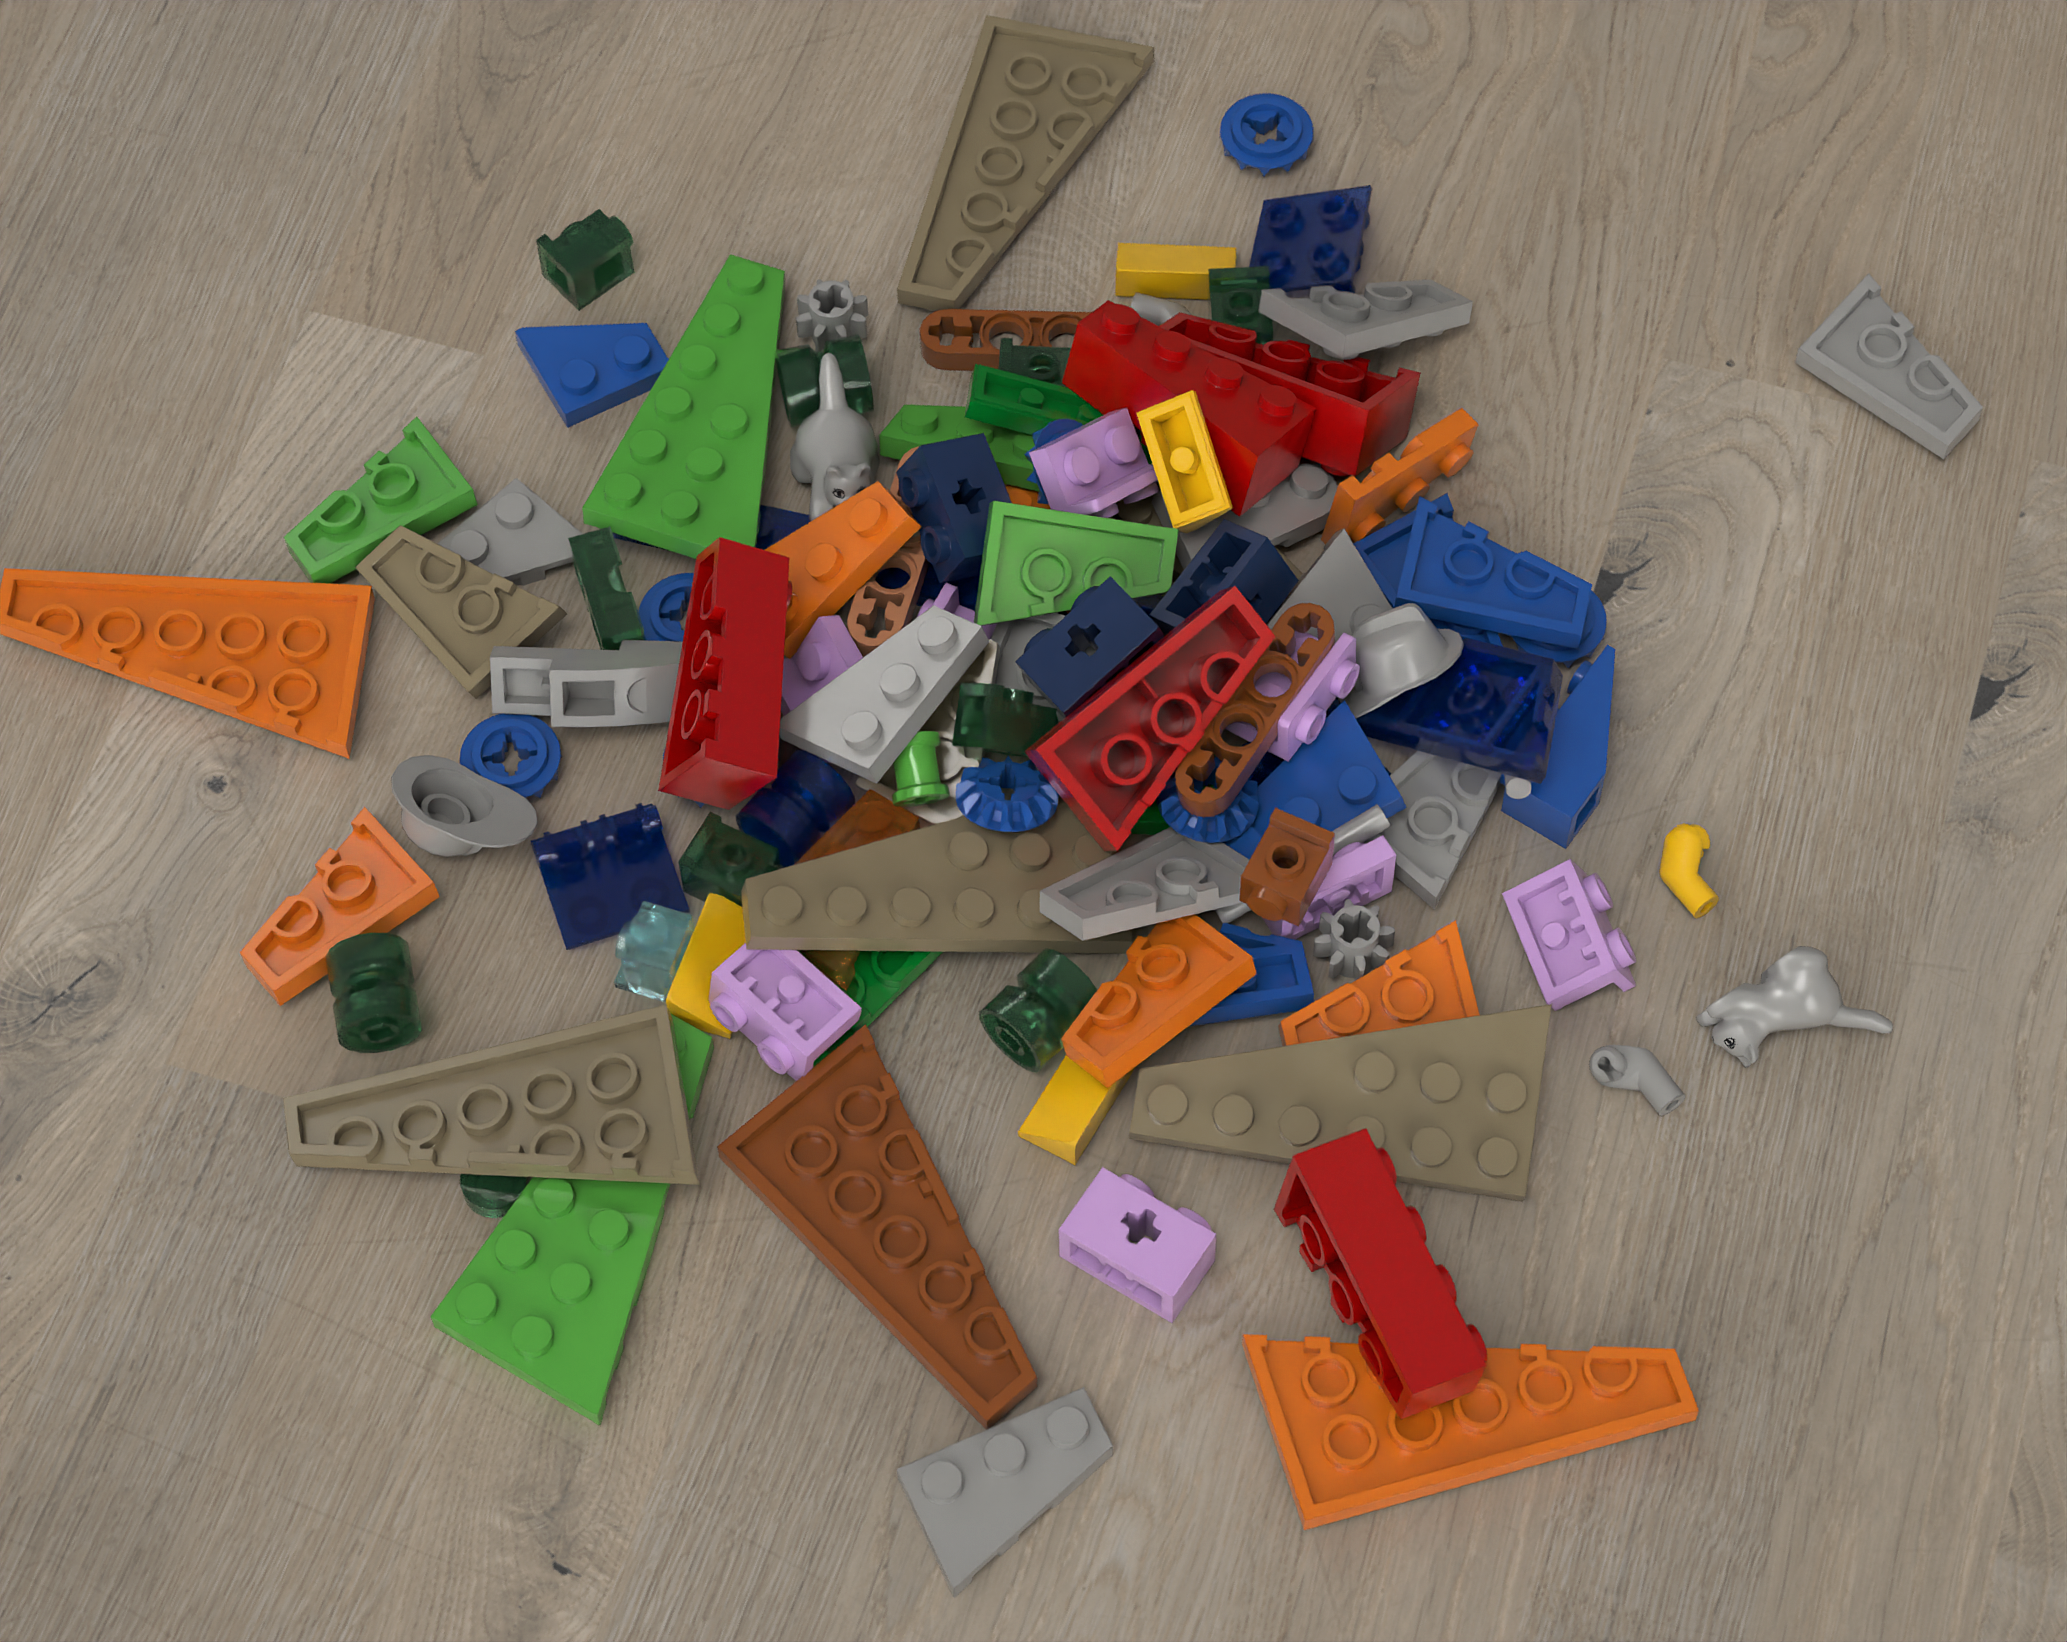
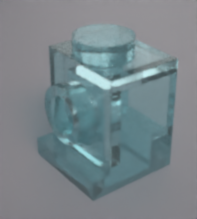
(652, 950)

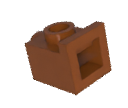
(1287, 868)

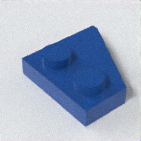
(592, 365)

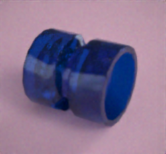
(800, 806)

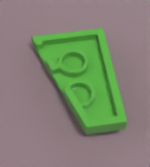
(405, 487)
(1046, 558)

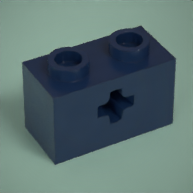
(950, 497)
(1227, 560)
(1098, 618)

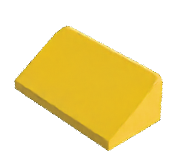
(1168, 269)
(1185, 462)
(714, 940)
(1069, 1111)

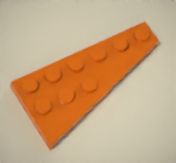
(237, 646)
(1531, 1406)

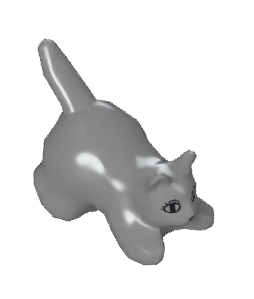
(833, 446)
(1791, 996)

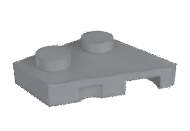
(514, 536)

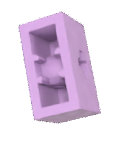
(1152, 1272)

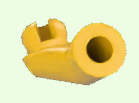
(1680, 867)

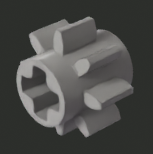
(831, 313)
(1353, 940)

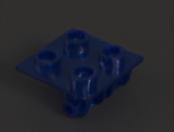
(1313, 239)
(605, 873)

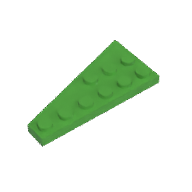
(702, 435)
(566, 1270)

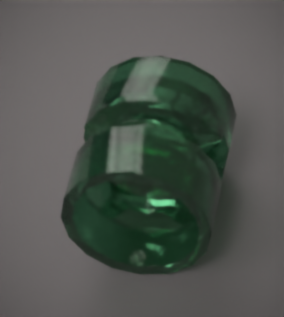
(799, 377)
(373, 993)
(1034, 1016)

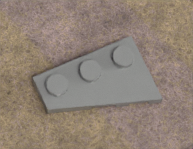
(886, 696)
(1440, 818)

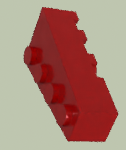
(1137, 364)
(1356, 411)
(729, 677)
(1137, 729)
(1381, 1272)

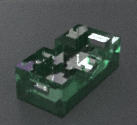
(603, 589)

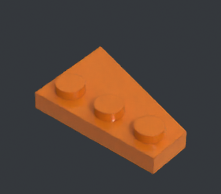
(1398, 484)
(839, 555)
(357, 891)
(1406, 991)
(1159, 992)

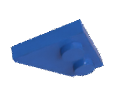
(1280, 980)

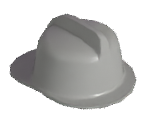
(1398, 654)
(456, 810)

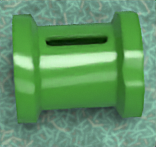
(918, 772)

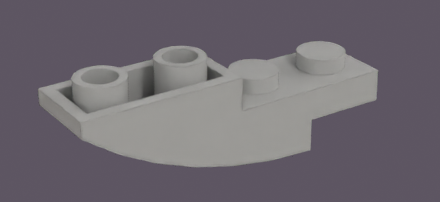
(587, 684)

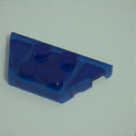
(1483, 711)

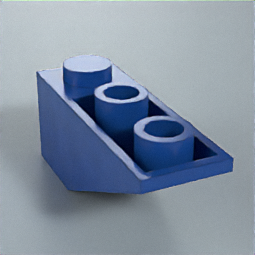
(1576, 757)

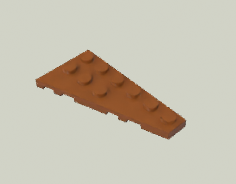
(868, 1202)

